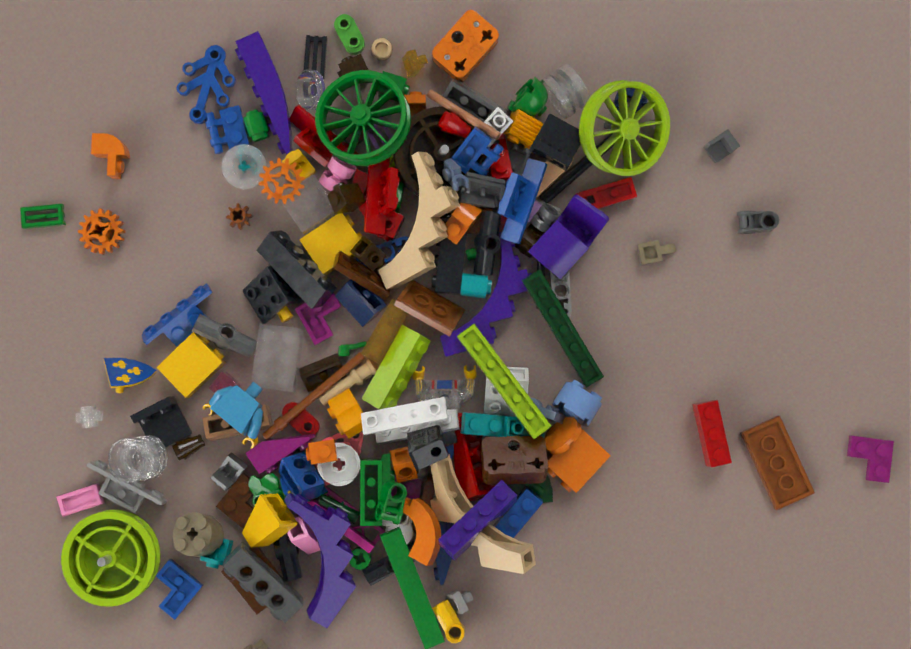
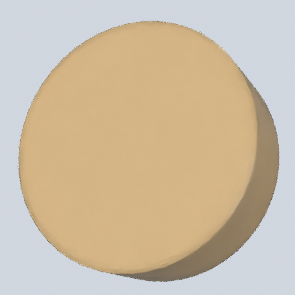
(381, 49)

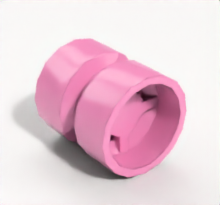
(337, 173)

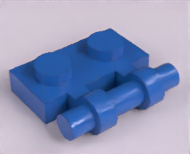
(233, 126)
(472, 148)

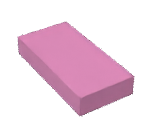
(80, 500)

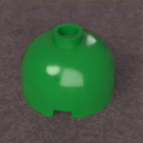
(530, 98)

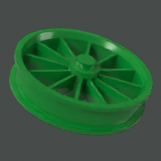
(363, 117)

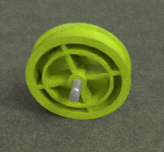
(110, 557)

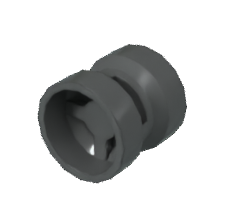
(545, 217)

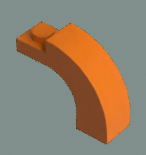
(427, 531)

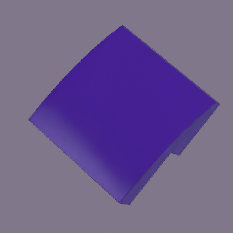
(558, 249)

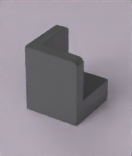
(721, 146)

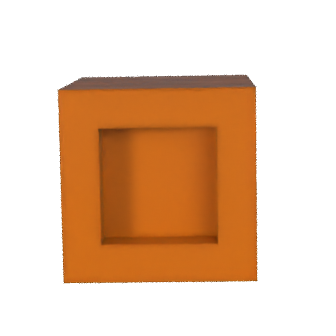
(403, 465)

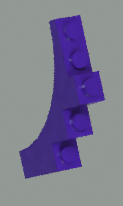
(498, 305)
(334, 582)

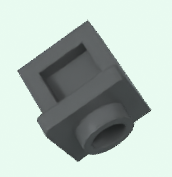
(229, 471)

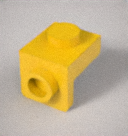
(302, 163)

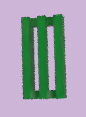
(60, 215)

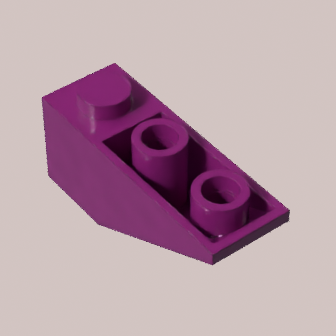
(271, 451)

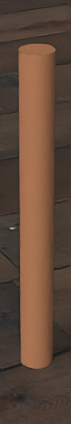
(463, 114)

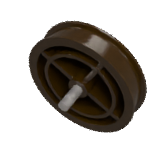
(429, 138)

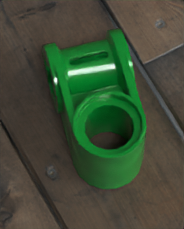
(391, 504)

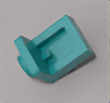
(219, 554)

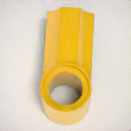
(448, 618)

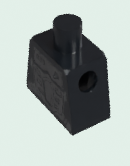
(429, 445)

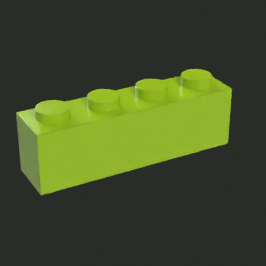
(396, 369)

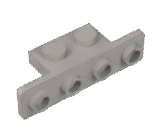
(125, 494)

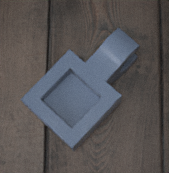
(452, 175)
(549, 412)

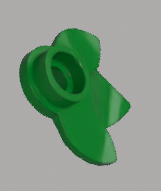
(267, 485)

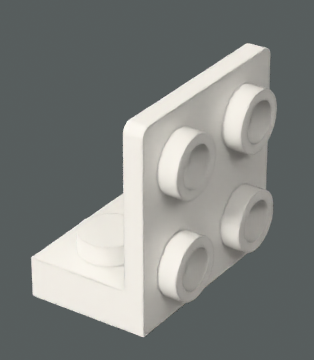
(494, 403)

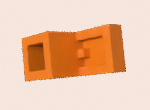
(110, 147)
(461, 221)

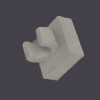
(459, 601)

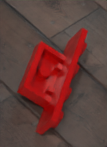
(309, 139)
(380, 196)

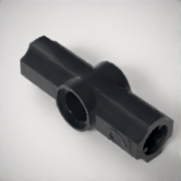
(486, 255)
(288, 554)
(381, 568)

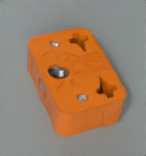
(470, 50)

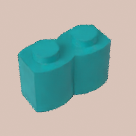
(475, 285)

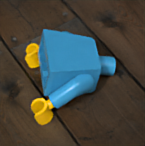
(239, 410)

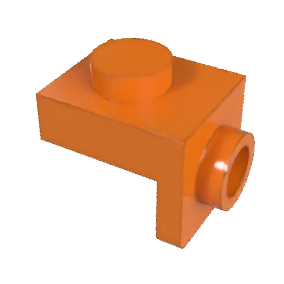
(416, 102)
(322, 452)

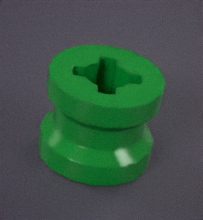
(361, 555)

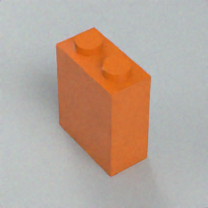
(578, 462)

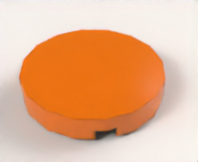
(562, 435)

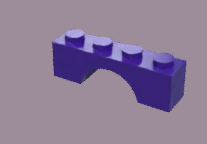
(467, 528)

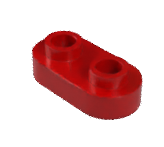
(301, 419)

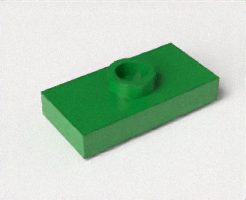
(387, 474)

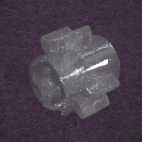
(89, 416)

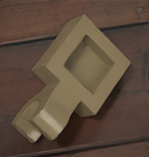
(652, 251)

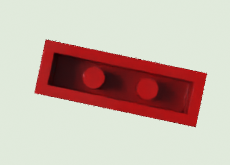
(712, 433)

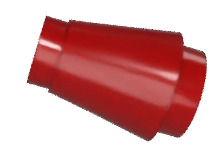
(453, 124)

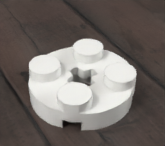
(349, 470)

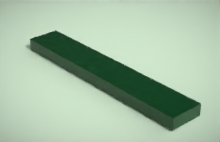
(562, 328)

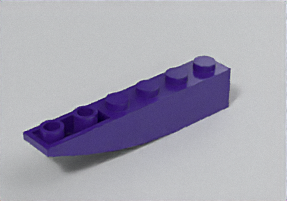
(267, 86)

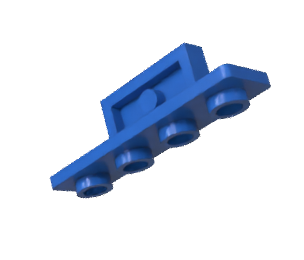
(519, 199)
(180, 321)

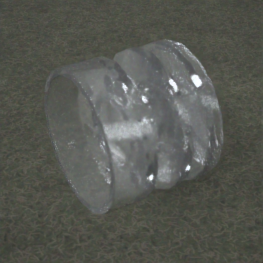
(235, 175)
(137, 458)

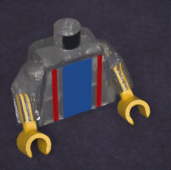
(455, 391)

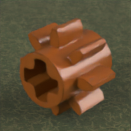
(235, 220)

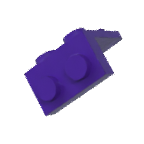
(583, 219)

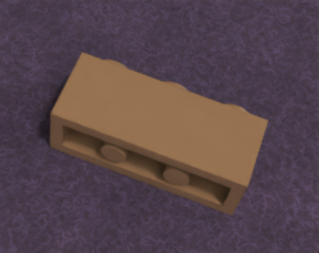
(218, 429)

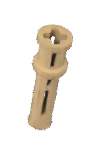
(356, 377)

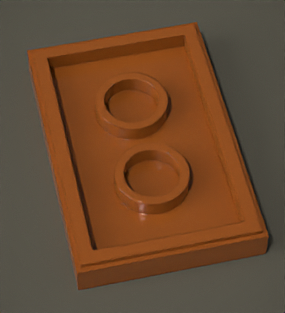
(430, 307)

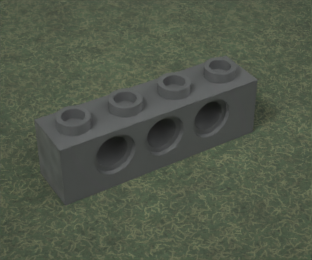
(244, 556)

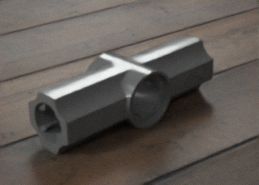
(213, 331)

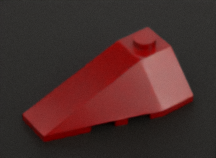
(468, 464)

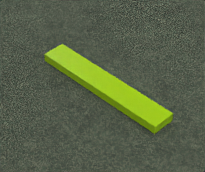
(504, 381)

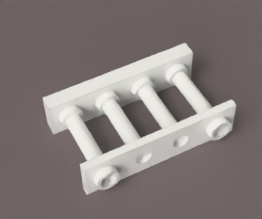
(395, 422)

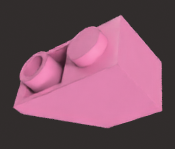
(303, 536)

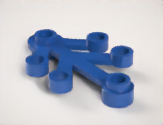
(207, 81)

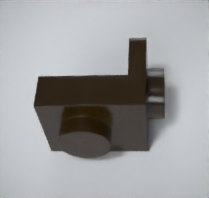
(529, 238)

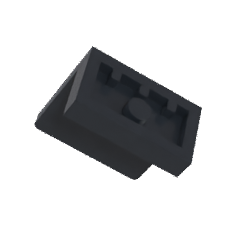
(557, 142)
(269, 294)
(163, 421)

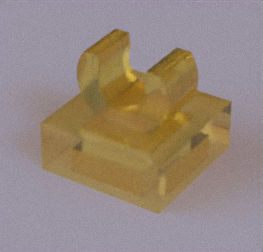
(413, 63)

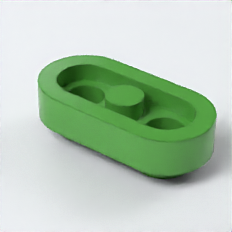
(349, 33)

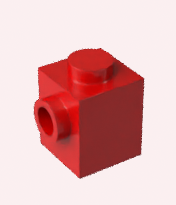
(393, 224)

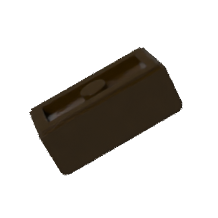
(319, 371)

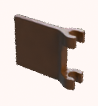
(248, 596)

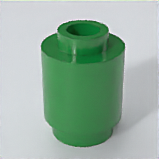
(256, 125)

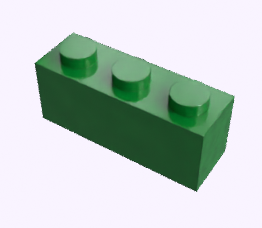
(370, 490)

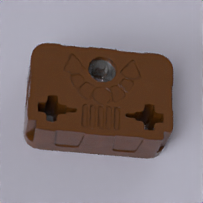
(514, 460)

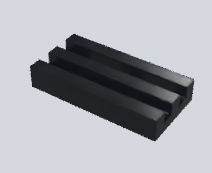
(316, 39)

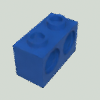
(301, 476)

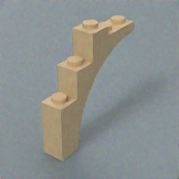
(428, 229)
(494, 547)

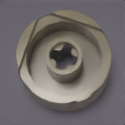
(197, 534)

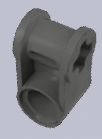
(752, 221)

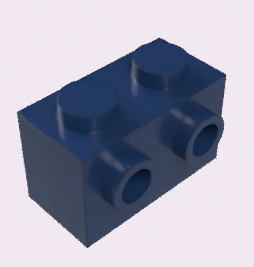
(360, 302)

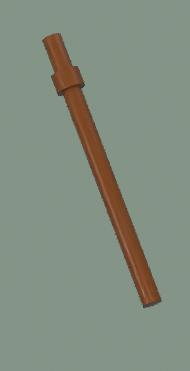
(282, 422)

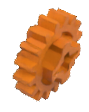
(285, 167)
(93, 233)

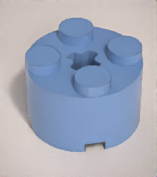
(578, 402)

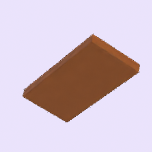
(777, 462)

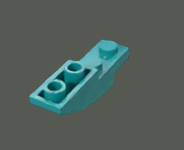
(492, 425)

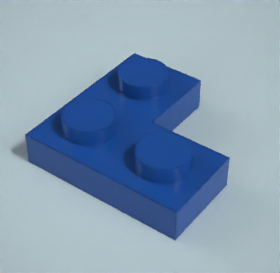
(183, 588)

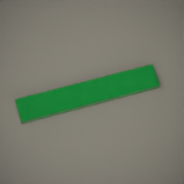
(412, 588)

